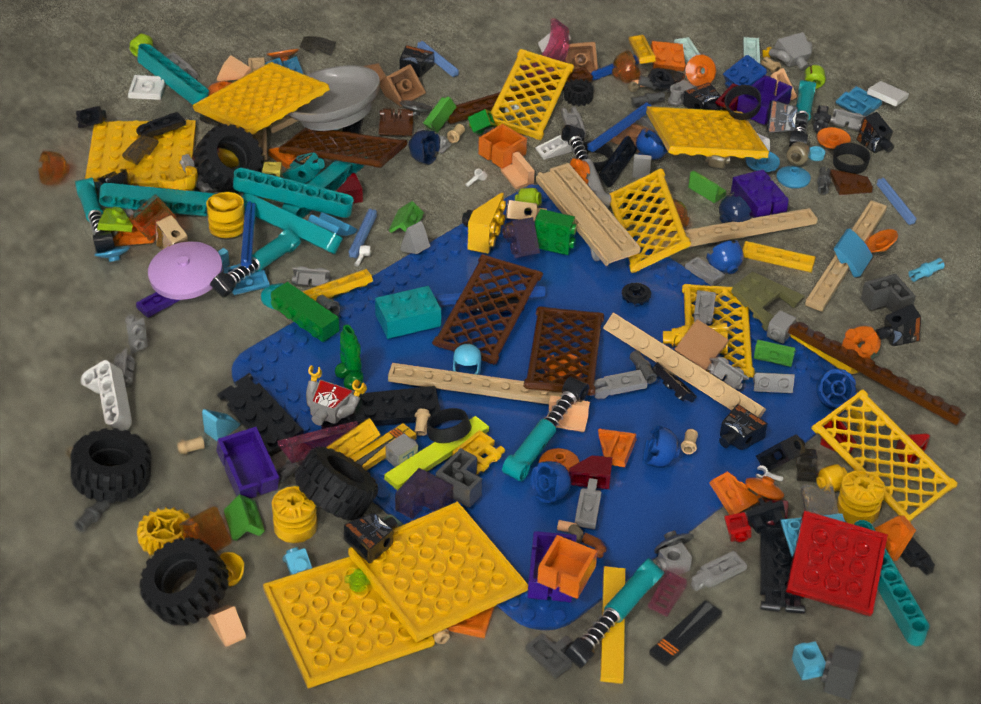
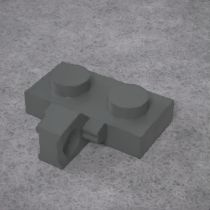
(550, 654)

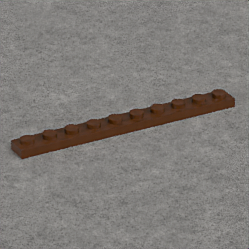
(472, 107)
(881, 375)

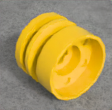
(228, 223)
(860, 496)
(293, 515)

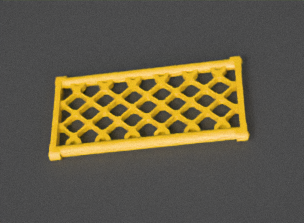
(544, 116)
(680, 237)
(744, 337)
(896, 434)

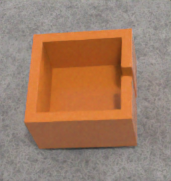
(501, 144)
(567, 566)

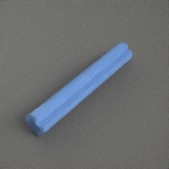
(439, 60)
(896, 201)
(362, 233)

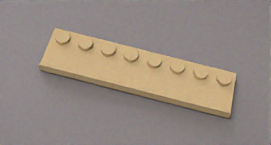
(592, 217)

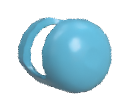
(467, 355)

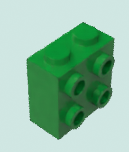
(555, 231)

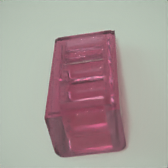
(675, 580)

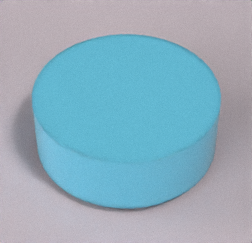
(817, 153)

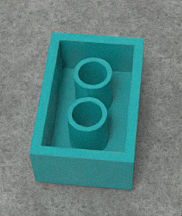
(408, 312)

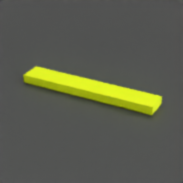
(430, 456)

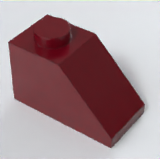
(592, 467)

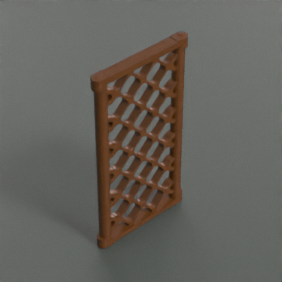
(384, 155)
(549, 315)
(508, 322)

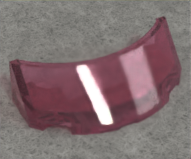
(556, 48)
(298, 447)

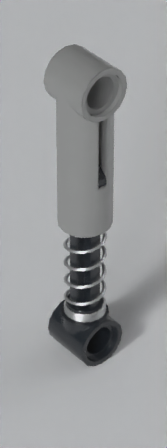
(575, 138)

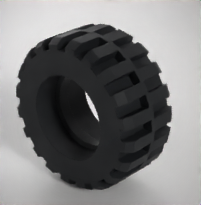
(234, 140)
(110, 482)
(336, 483)
(199, 596)

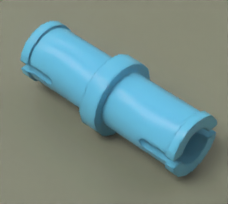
(926, 269)

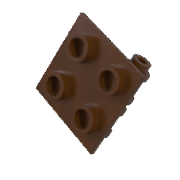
(394, 123)

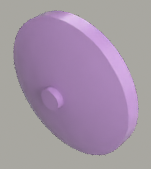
(184, 270)

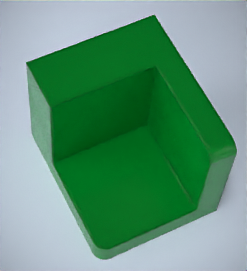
(481, 121)

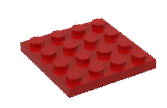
(837, 563)

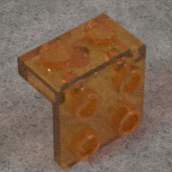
(207, 527)

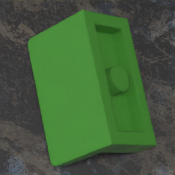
(440, 114)
(705, 187)
(406, 217)
(774, 353)
(243, 516)

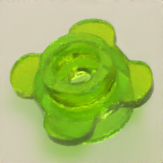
(357, 580)

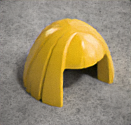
(188, 183)

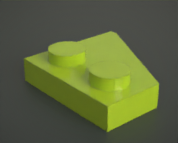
(114, 220)

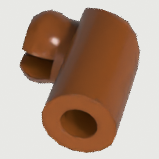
(595, 543)

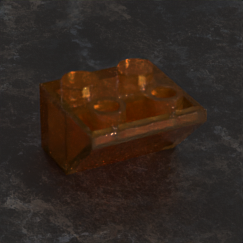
(148, 214)

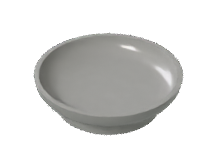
(345, 103)

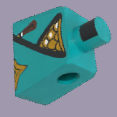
(308, 164)

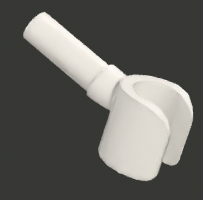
(479, 174)
(364, 251)
(766, 473)

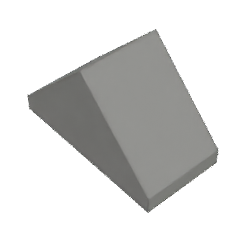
(641, 165)
(415, 239)

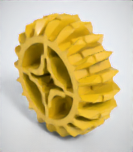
(160, 528)

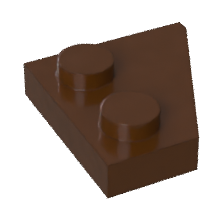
(850, 183)

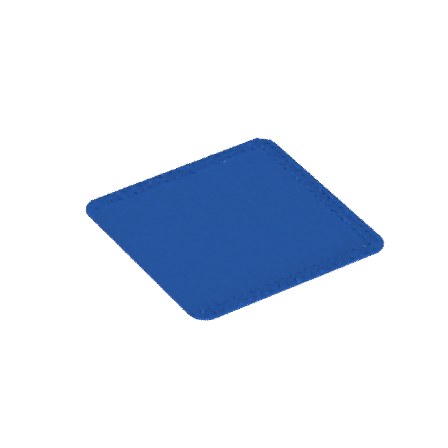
(641, 497)

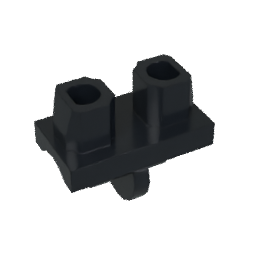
(90, 116)
(821, 118)
(764, 513)

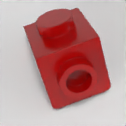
(737, 527)

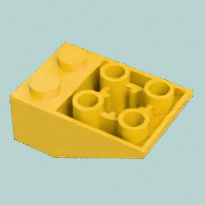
(486, 224)

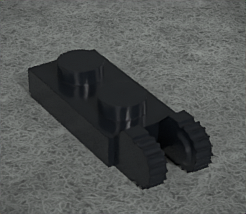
(161, 125)

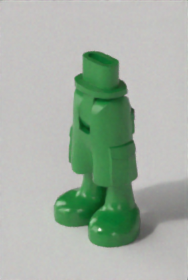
(350, 357)

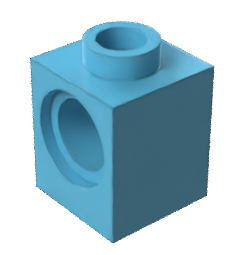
(808, 660)

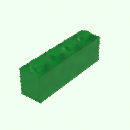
(305, 311)

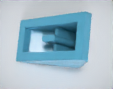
(218, 424)

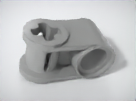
(677, 92)

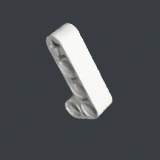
(109, 382)

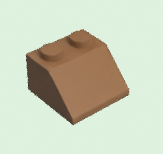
(582, 56)
(402, 85)

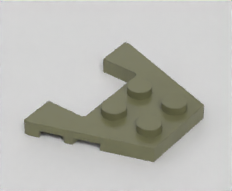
(759, 292)

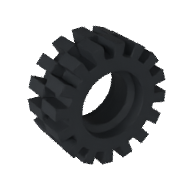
(578, 92)

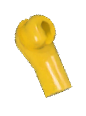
(222, 205)
(857, 415)

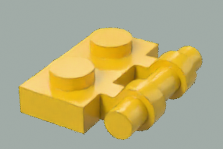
(479, 445)

